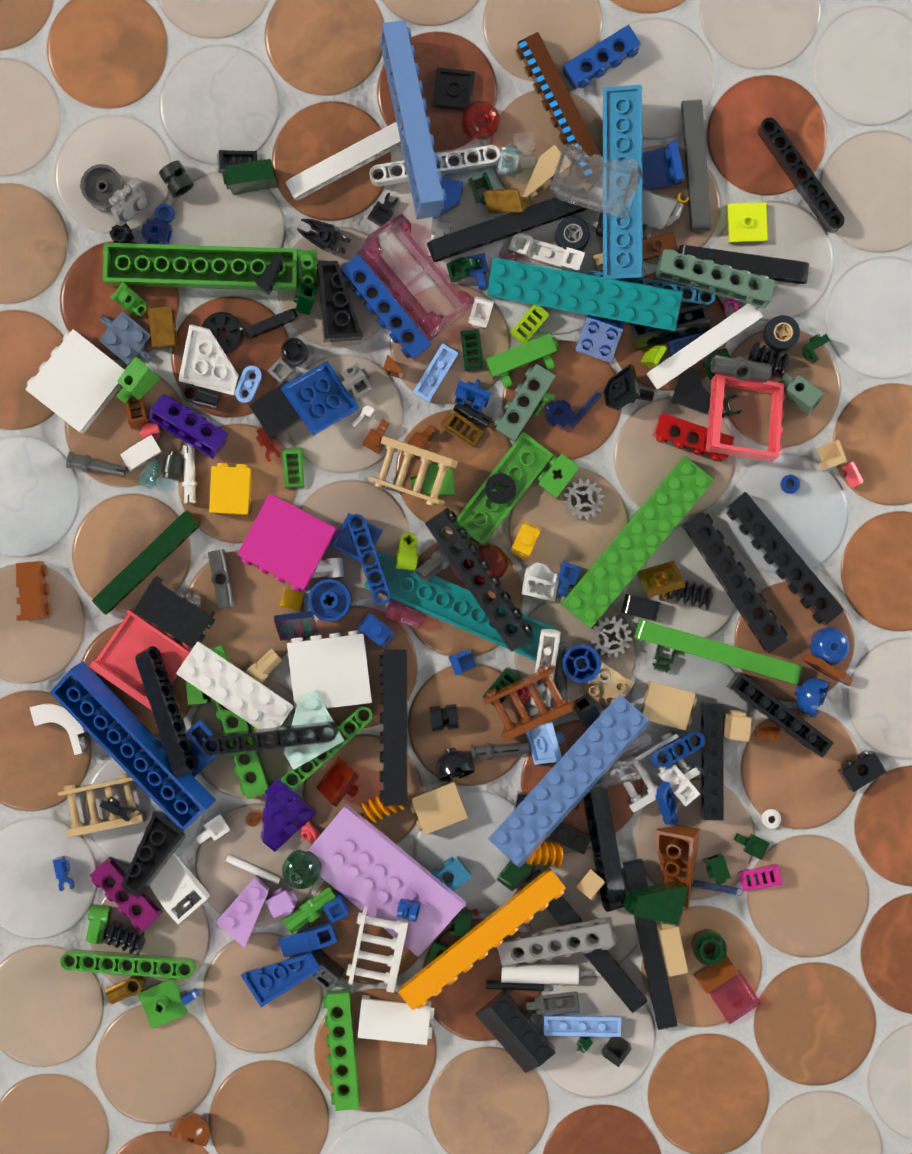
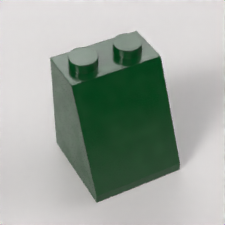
(658, 902)

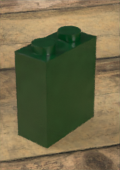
(250, 176)

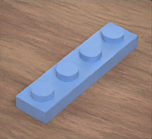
(582, 1025)

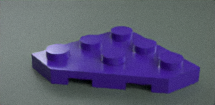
(283, 814)

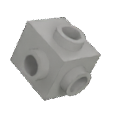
(356, 380)

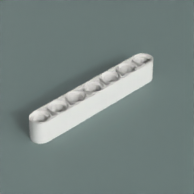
(443, 160)
(344, 162)
(704, 345)

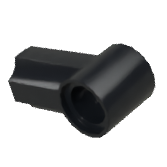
(121, 234)
(202, 397)

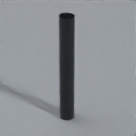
(514, 986)

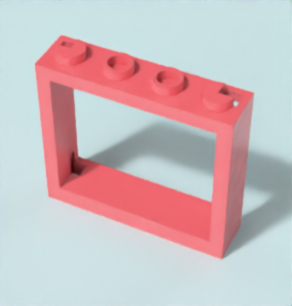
(715, 417)

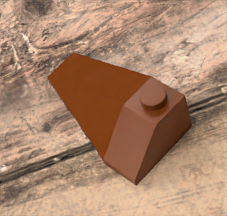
(677, 854)

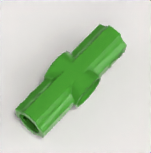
(308, 910)

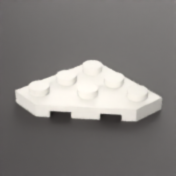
(206, 363)

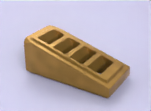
(479, 432)

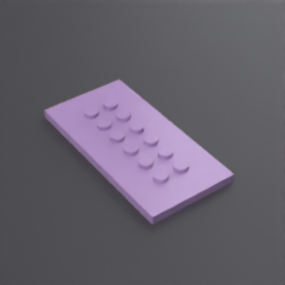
(379, 873)

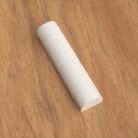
(547, 656)
(541, 974)

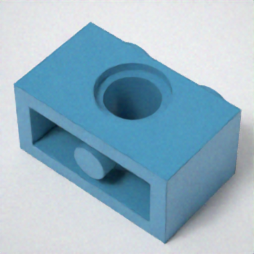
(457, 868)

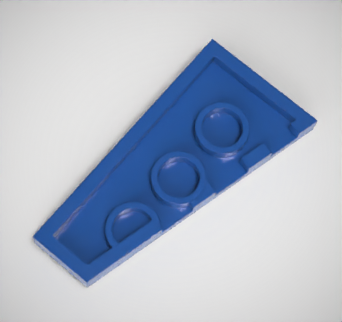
(277, 978)

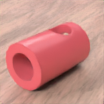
(852, 474)

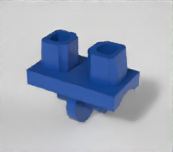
(473, 393)

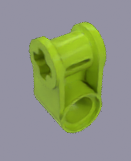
(407, 552)

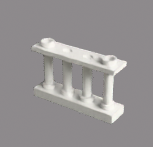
(639, 801)
(393, 960)

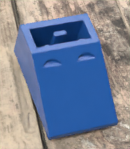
(198, 734)

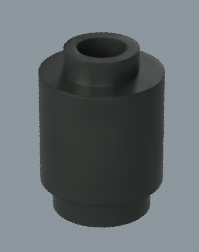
(172, 465)

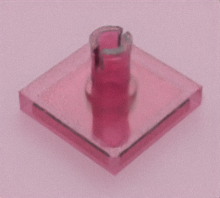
(735, 998)

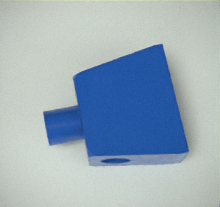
(376, 630)

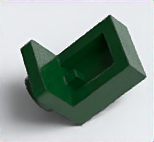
(815, 342)

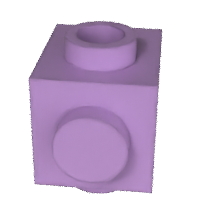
(281, 902)

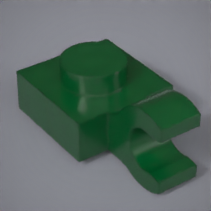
(460, 268)
(753, 845)

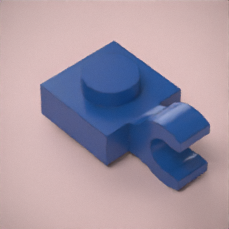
(479, 272)
(568, 576)
(61, 869)

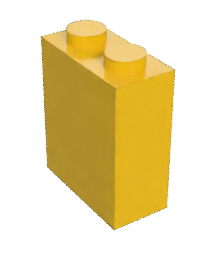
(230, 489)

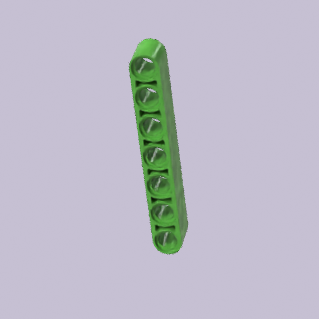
(316, 762)
(119, 967)

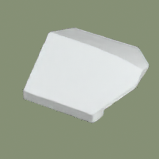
(540, 582)

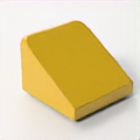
(292, 599)

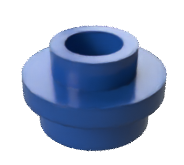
(796, 484)

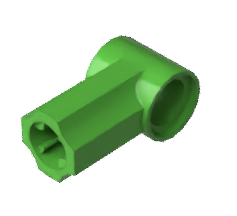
(98, 919)

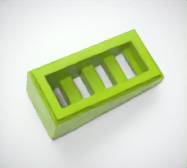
(541, 312)
(653, 356)

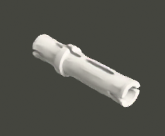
(189, 475)

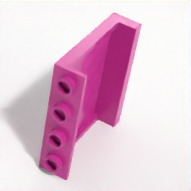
(286, 542)

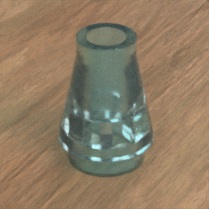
(149, 474)

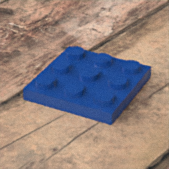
(320, 398)

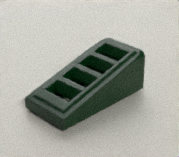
(468, 333)
(506, 671)

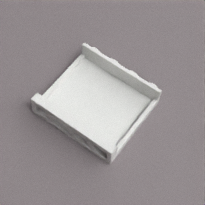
(76, 381)
(331, 667)

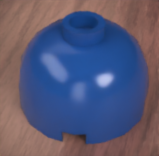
(830, 645)
(581, 663)
(811, 695)

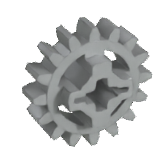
(591, 504)
(606, 644)

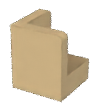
(591, 885)

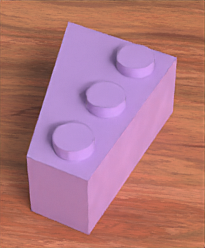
(243, 913)

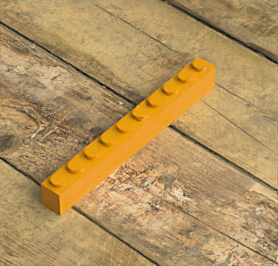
(481, 938)

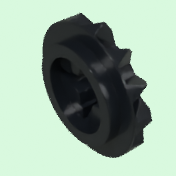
(495, 496)

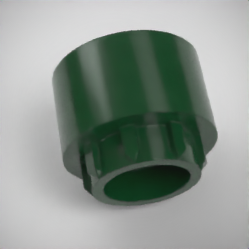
(711, 957)

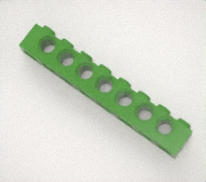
(248, 788)

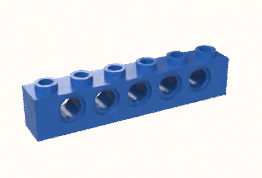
(357, 267)

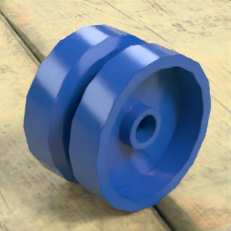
(318, 600)

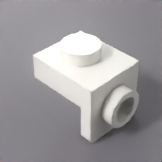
(480, 312)

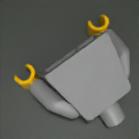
(660, 210)

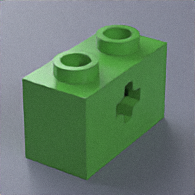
(567, 469)

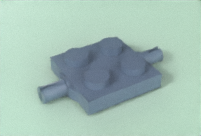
(125, 338)

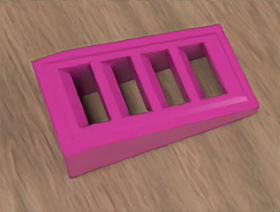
(769, 883)

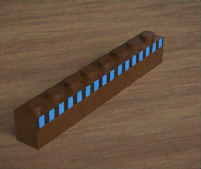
(554, 94)

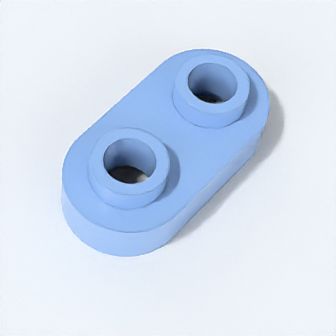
(248, 384)

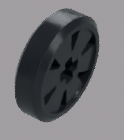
(233, 327)

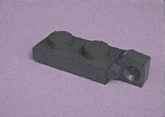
(554, 1004)

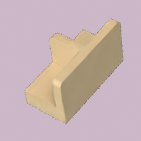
(831, 455)

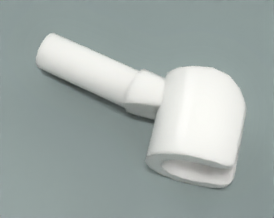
(367, 410)

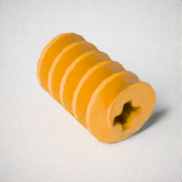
(376, 809)
(549, 853)

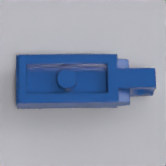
(667, 803)

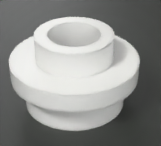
(771, 812)

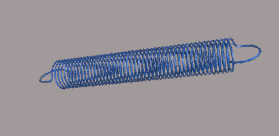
(585, 409)
(710, 887)

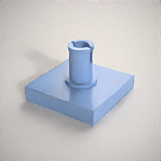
(544, 743)

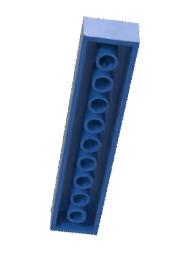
(131, 745)

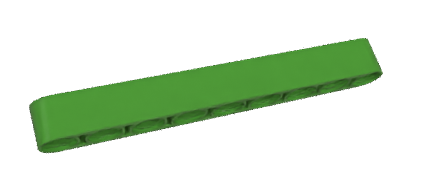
(718, 651)

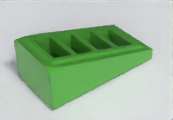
(295, 450)

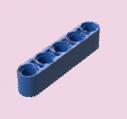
(362, 552)

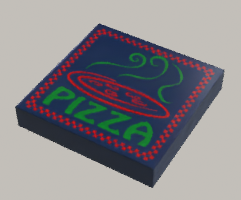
(296, 625)

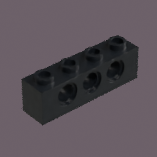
(690, 322)

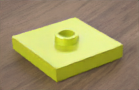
(747, 222)

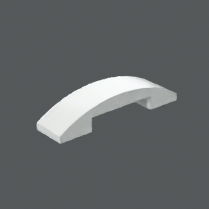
(546, 253)

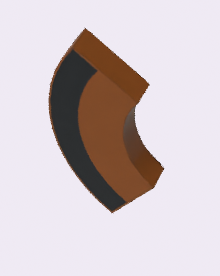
(828, 670)

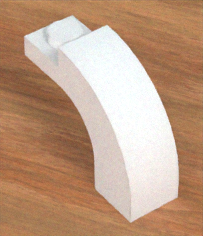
(58, 714)

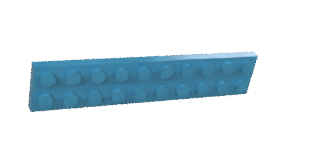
(620, 142)

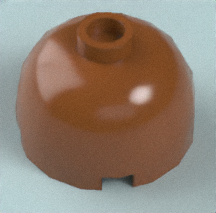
(191, 1129)

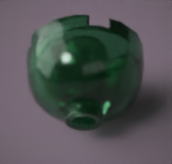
(301, 869)

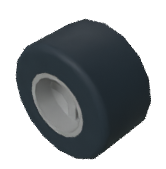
(572, 228)

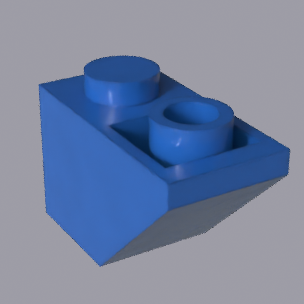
(453, 194)

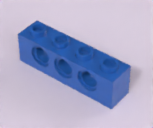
(624, 37)

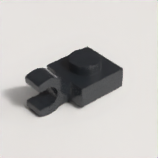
(112, 805)

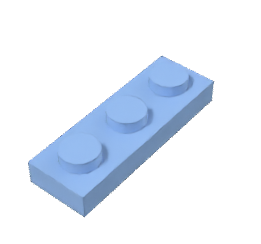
(435, 372)

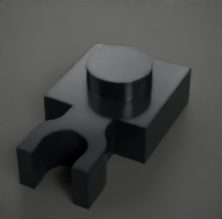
(381, 212)

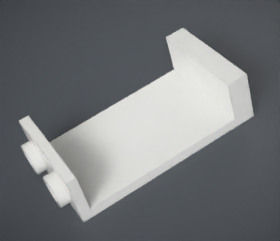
(394, 1021)

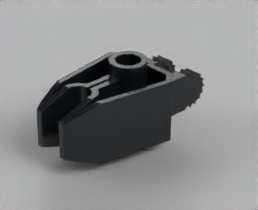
(326, 236)

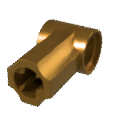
(124, 989)

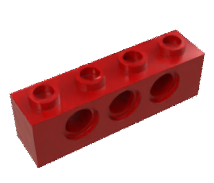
(666, 422)

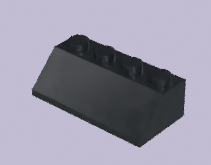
(516, 1032)

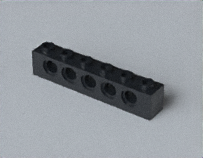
(780, 714)
(712, 762)

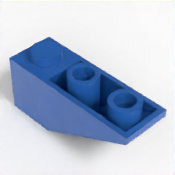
(309, 939)

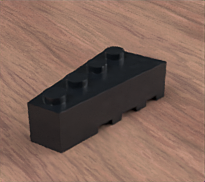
(337, 313)
(152, 853)

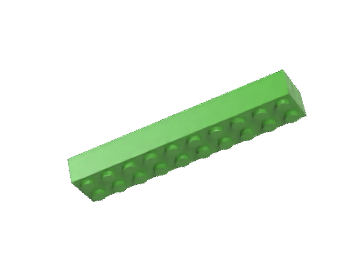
(196, 266)
(637, 541)

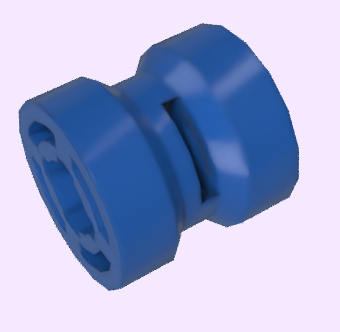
(408, 910)

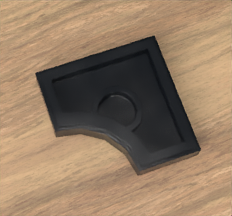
(690, 392)

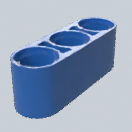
(686, 749)

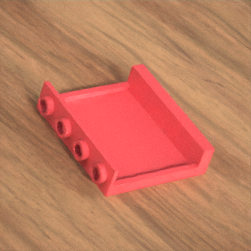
(133, 636)

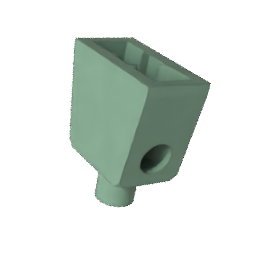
(806, 399)

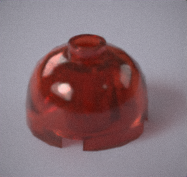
(480, 120)
(495, 557)

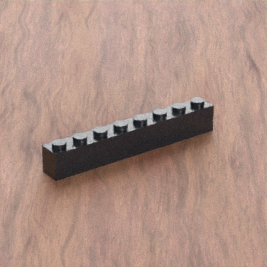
(394, 728)

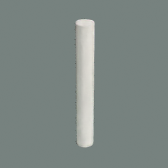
(253, 869)

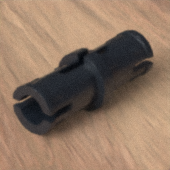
(473, 415)

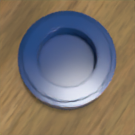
(165, 213)
(189, 996)

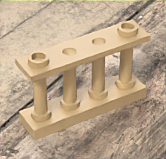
(426, 458)
(96, 823)

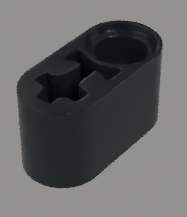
(640, 607)

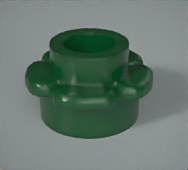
(584, 1044)

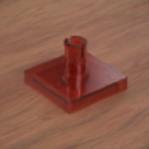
(338, 782)

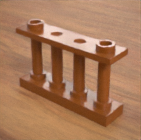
(544, 714)

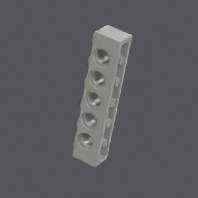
(601, 927)

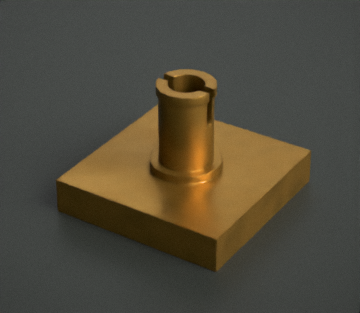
(661, 580)

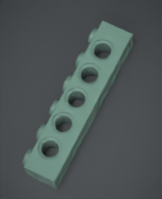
(705, 282)

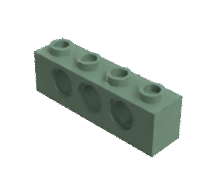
(512, 430)

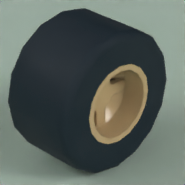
(787, 330)

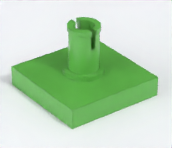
(162, 1002)

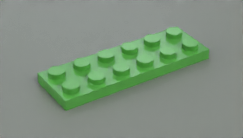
(523, 465)

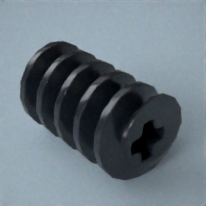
(763, 356)
(694, 594)
(124, 938)

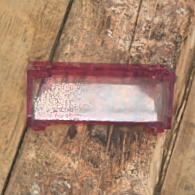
(413, 278)

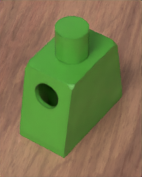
(136, 380)
(447, 487)

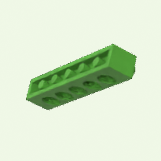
(350, 1099)

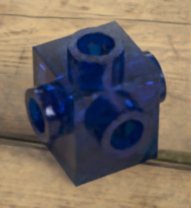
(156, 231)
(566, 413)

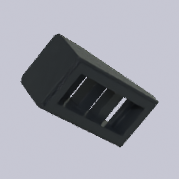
(229, 154)
(269, 276)

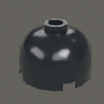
(454, 765)

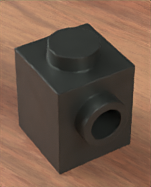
(586, 710)

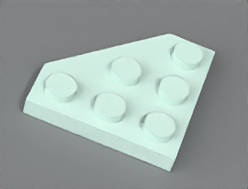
(310, 710)

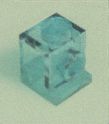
(506, 166)

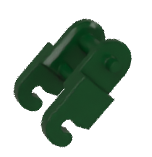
(730, 412)
(669, 661)

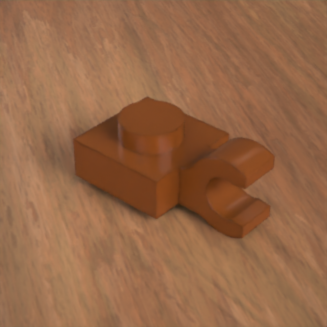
(374, 438)
(421, 440)

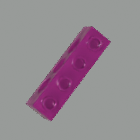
(110, 868)

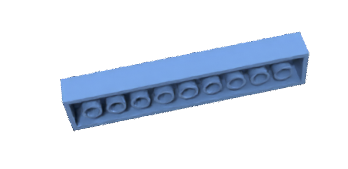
(411, 119)
(569, 781)

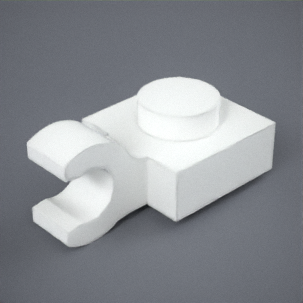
(215, 828)

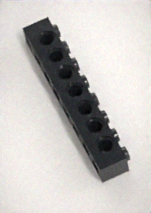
(490, 606)
(831, 607)
(778, 634)

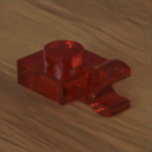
(264, 440)

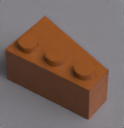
(33, 590)

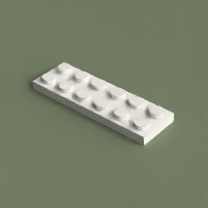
(234, 688)

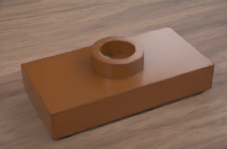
(655, 245)

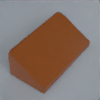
(392, 368)
(716, 975)

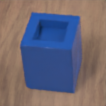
(462, 661)
(336, 908)

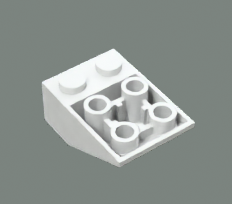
(178, 889)

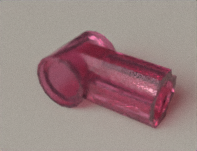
(401, 613)

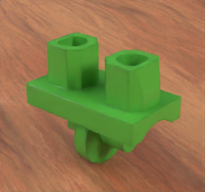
(307, 266)
(129, 300)

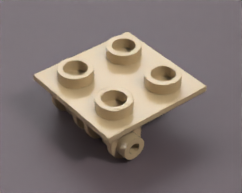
(607, 686)

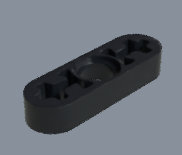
(271, 323)

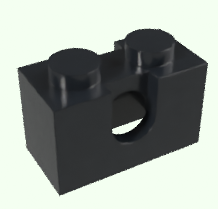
(872, 769)

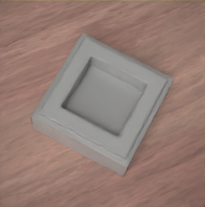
(280, 370)

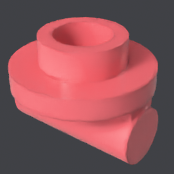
(151, 429)
(523, 694)
(309, 832)

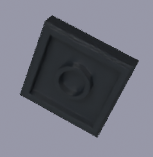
(453, 88)

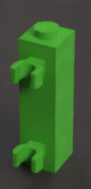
(521, 356)

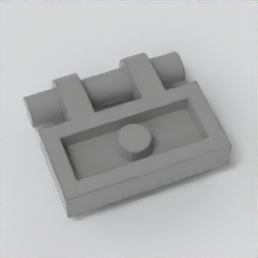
(130, 205)

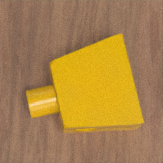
(525, 540)

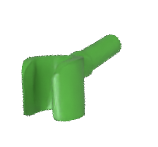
(546, 399)

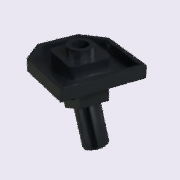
(624, 389)

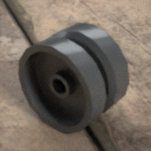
(95, 180)

